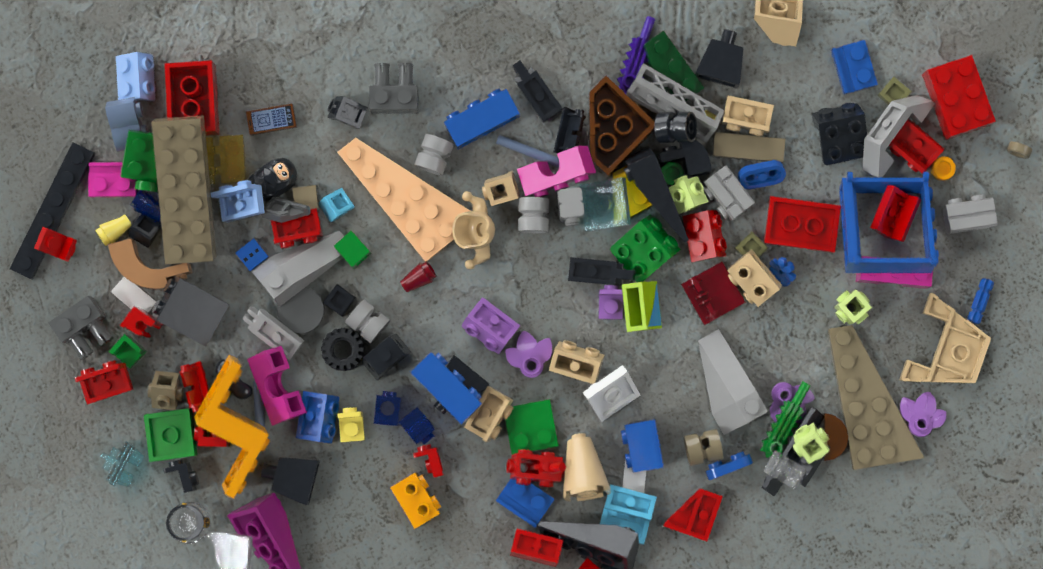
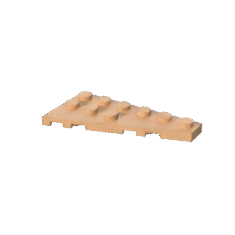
(412, 204)

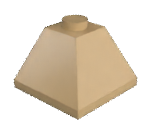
(780, 20)

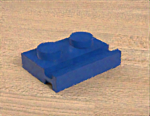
(854, 67)
(525, 501)

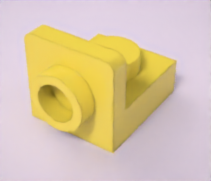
(351, 425)

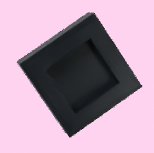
(339, 300)

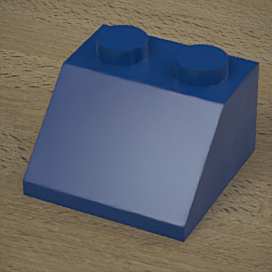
(642, 446)

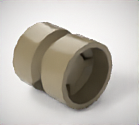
(695, 451)

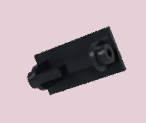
(570, 124)

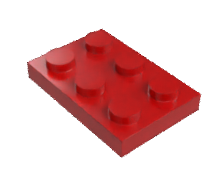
(802, 224)

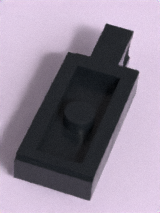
(536, 92)
(598, 271)

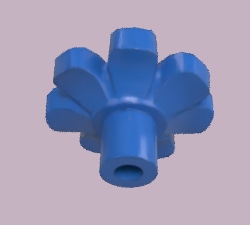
(782, 270)

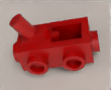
(539, 468)

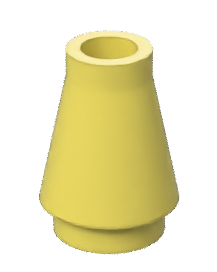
(113, 230)

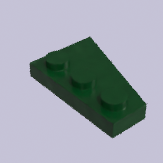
(668, 61)

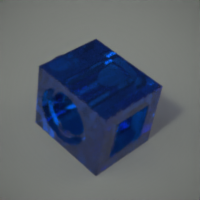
(380, 417)
(418, 426)

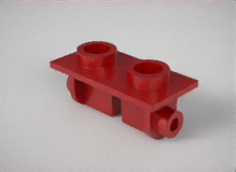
(194, 376)

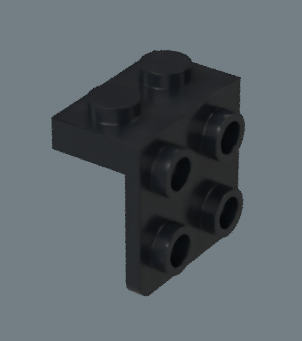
(841, 133)

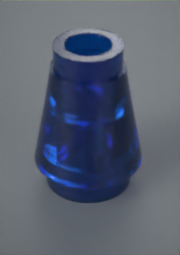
(146, 205)

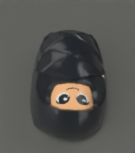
(275, 177)

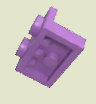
(490, 326)

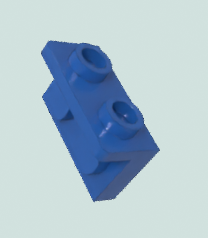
(320, 418)

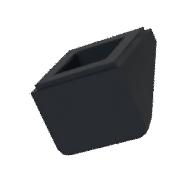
(144, 230)

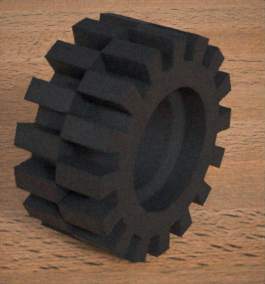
(328, 349)

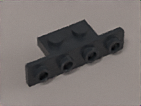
(771, 484)

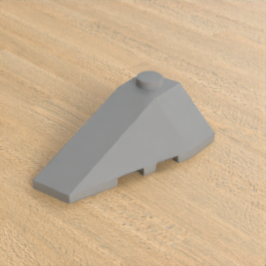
(296, 268)
(729, 388)

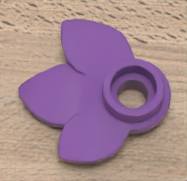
(528, 351)
(791, 391)
(922, 410)

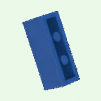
(481, 118)
(447, 387)

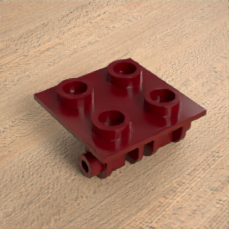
(712, 293)

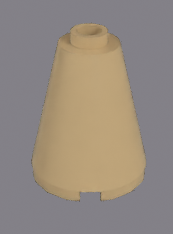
(583, 472)

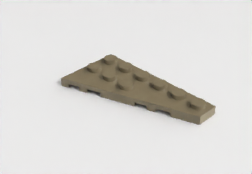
(872, 419)

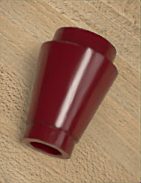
(418, 277)

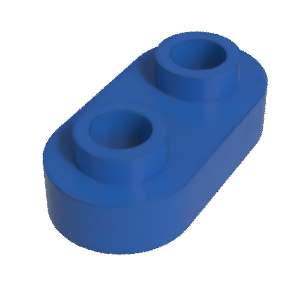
(760, 174)
(737, 461)

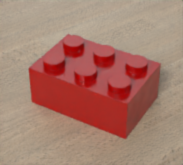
(193, 92)
(958, 97)

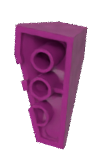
(270, 530)

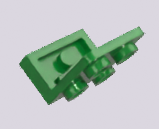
(645, 248)

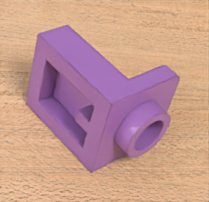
(610, 303)

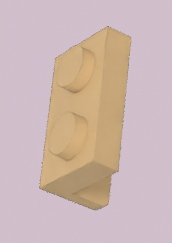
(747, 115)
(488, 416)

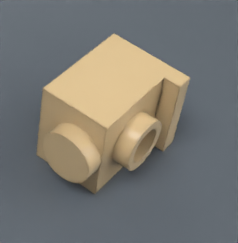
(497, 197)

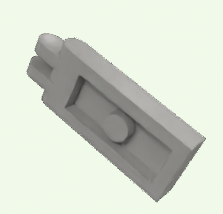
(272, 331)

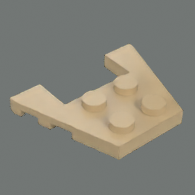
(958, 351)

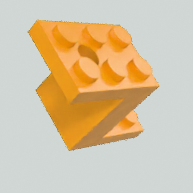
(232, 427)

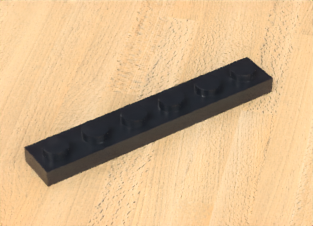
(53, 208)

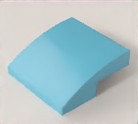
(628, 509)

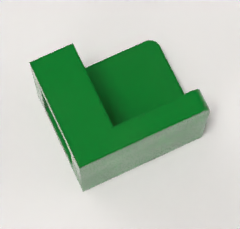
(352, 249)
(128, 350)

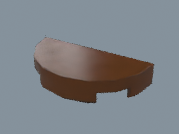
(837, 436)

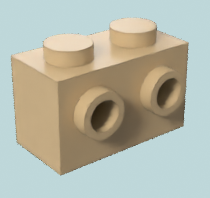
(753, 278)
(576, 361)

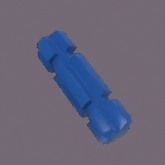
(980, 301)

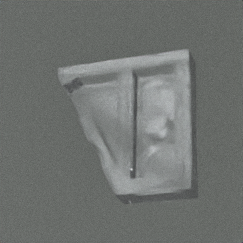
(232, 549)

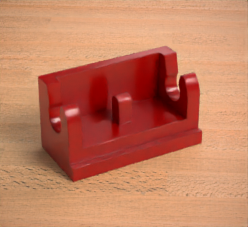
(138, 320)
(536, 547)

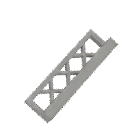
(658, 100)

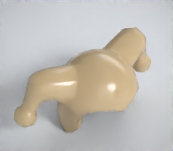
(474, 230)

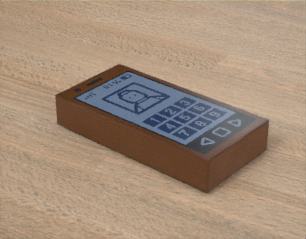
(271, 119)

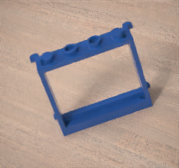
(850, 227)

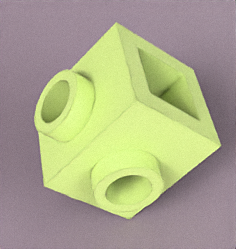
(688, 194)
(860, 303)
(811, 442)

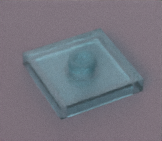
(605, 204)

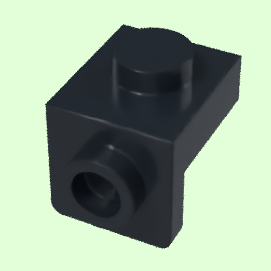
(188, 477)

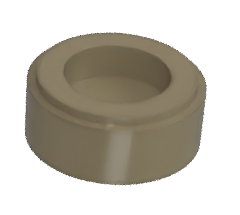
(1019, 150)

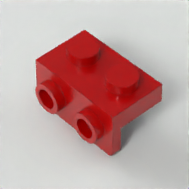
(915, 147)
(895, 214)
(299, 229)
(704, 235)
(104, 382)

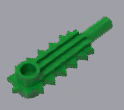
(785, 422)

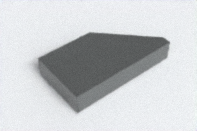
(284, 210)

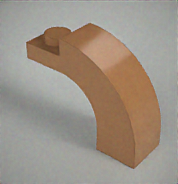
(129, 264)

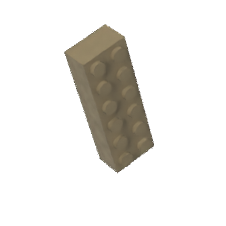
(184, 189)

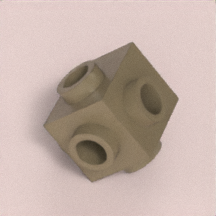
(165, 390)

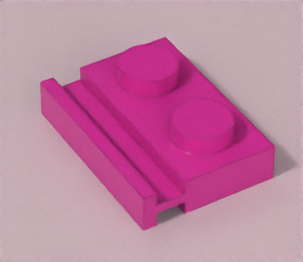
(105, 181)

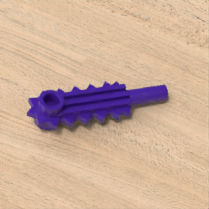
(636, 56)

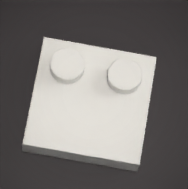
(611, 393)

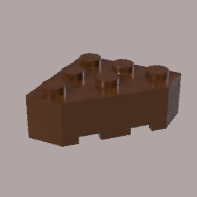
(614, 126)

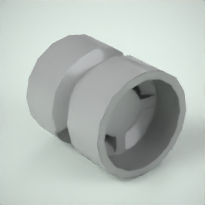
(434, 154)
(533, 215)
(367, 321)

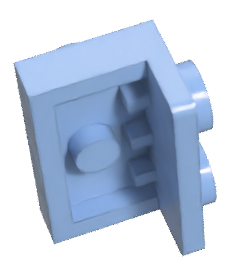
(135, 76)
(239, 201)

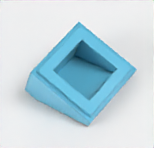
(336, 204)

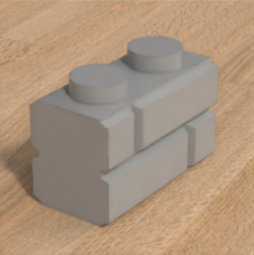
(727, 193)
(570, 206)
(969, 215)

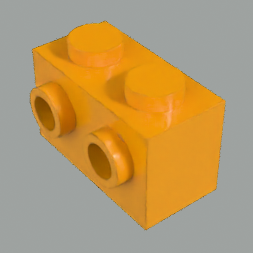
(416, 500)

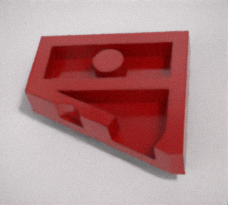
(696, 515)

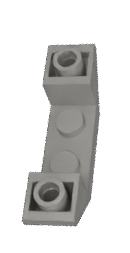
(875, 158)

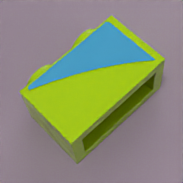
(641, 306)

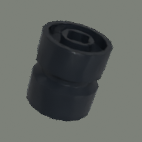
(675, 128)

